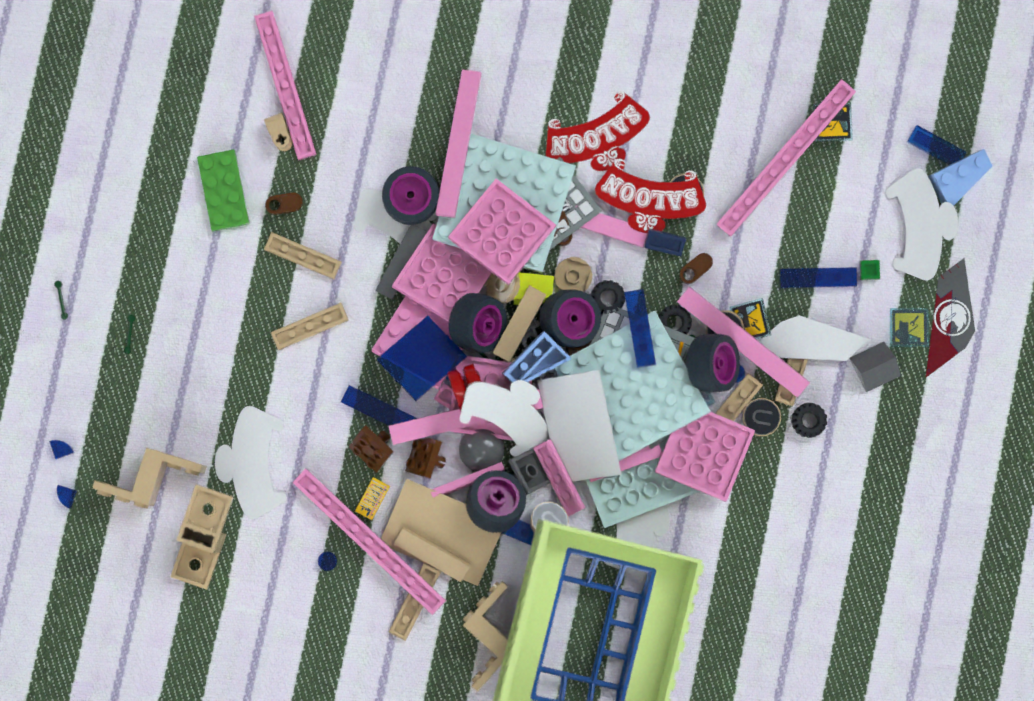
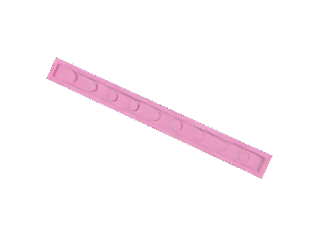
(786, 158)
(369, 541)

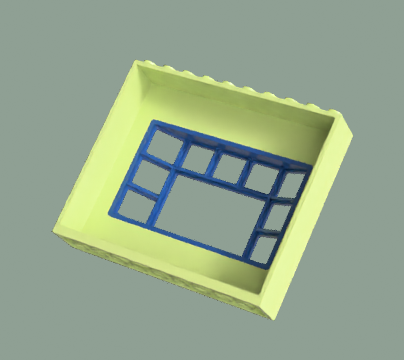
(654, 635)

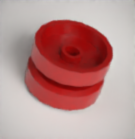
(460, 386)

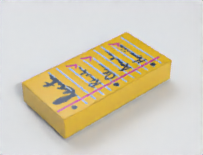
(372, 498)

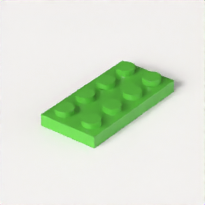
(223, 190)

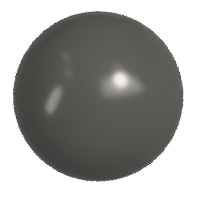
(481, 450)

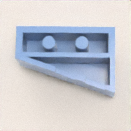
(958, 178)
(536, 359)

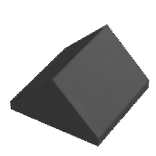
(875, 366)
(529, 471)

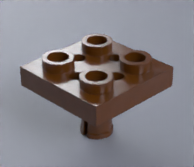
(372, 448)
(424, 457)

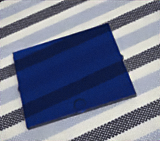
(421, 358)

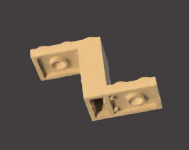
(148, 478)
(201, 536)
(487, 634)

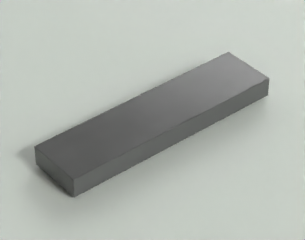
(403, 254)

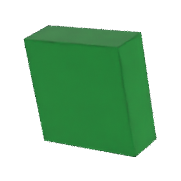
(869, 269)

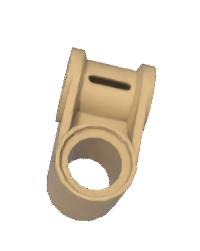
(278, 129)

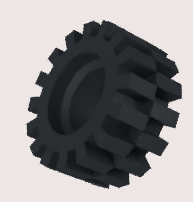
(611, 286)
(679, 311)
(820, 416)

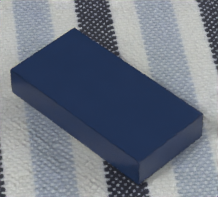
(665, 242)

